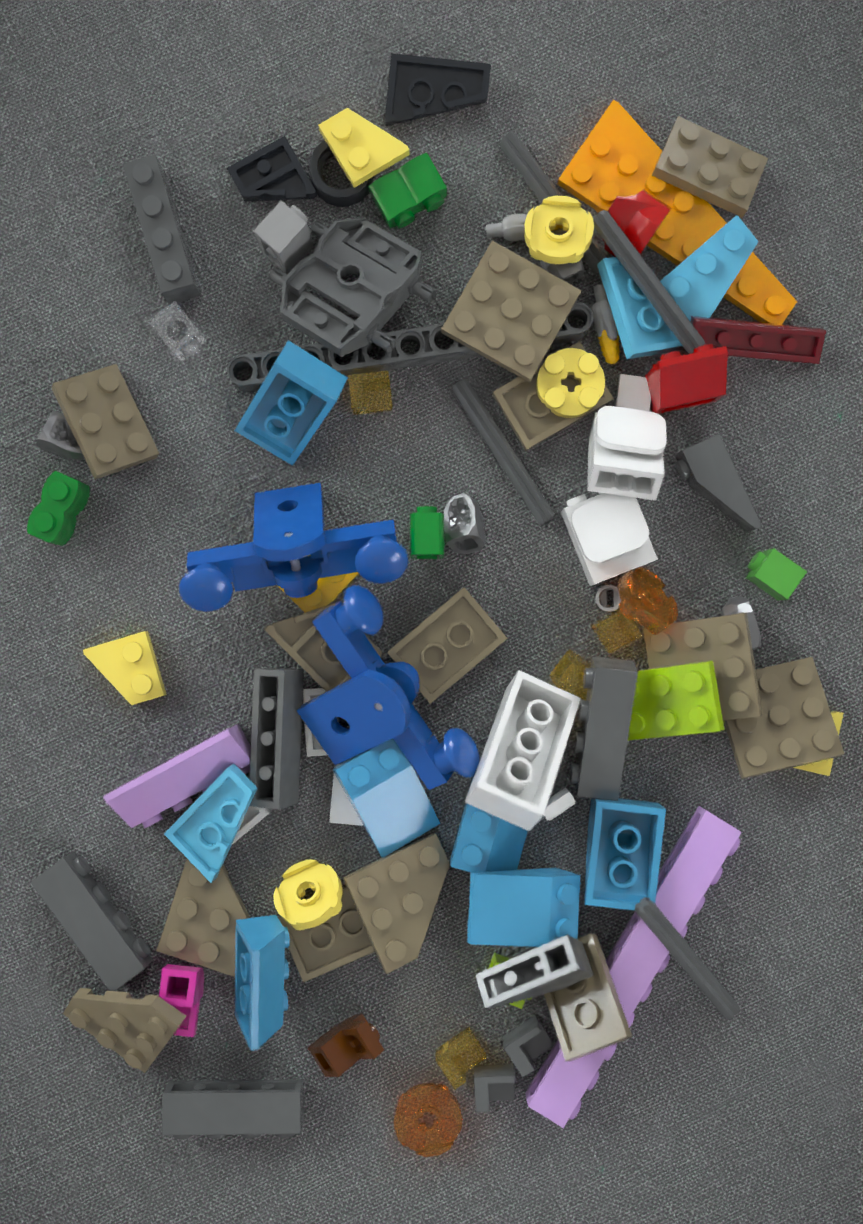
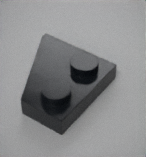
(272, 174)

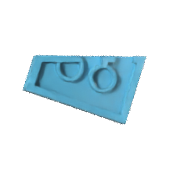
(637, 321)
(212, 821)

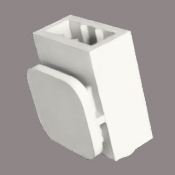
(626, 452)
(608, 535)

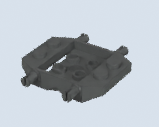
(387, 277)

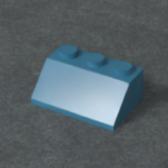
(486, 842)
(260, 977)

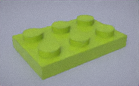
(676, 702)

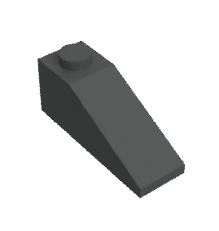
(714, 477)
(535, 972)

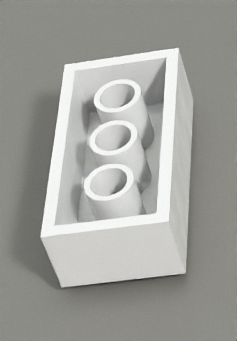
(523, 751)

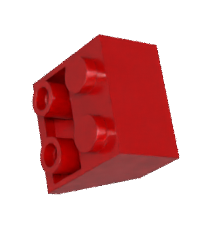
(688, 379)

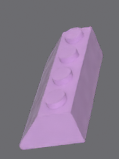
(180, 778)

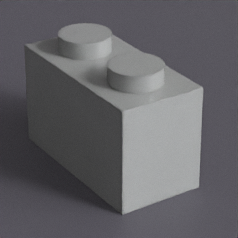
(284, 236)

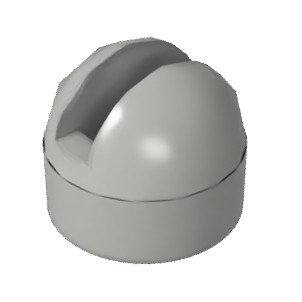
(602, 598)

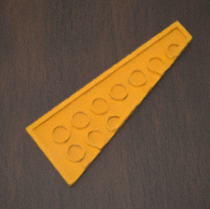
(620, 162)

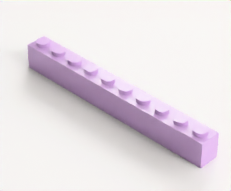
(639, 956)

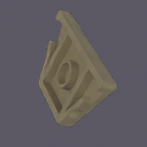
(309, 649)

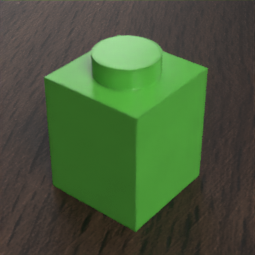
(775, 573)

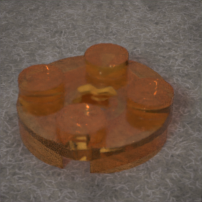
(646, 601)
(416, 1135)

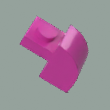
(183, 990)

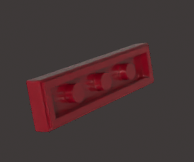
(762, 339)

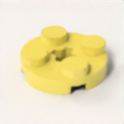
(558, 248)
(584, 368)
(321, 906)

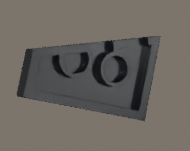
(433, 86)

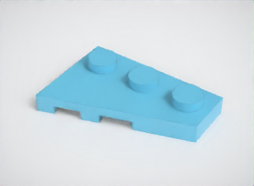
(709, 271)

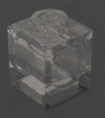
(171, 319)

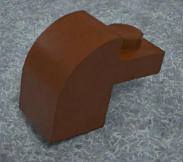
(346, 1045)

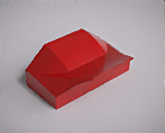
(638, 217)

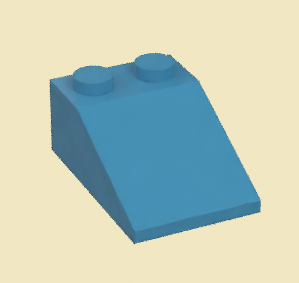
(291, 403)
(387, 796)
(623, 852)
(523, 907)

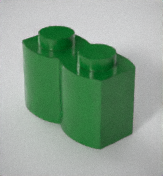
(408, 191)
(60, 504)
(426, 533)

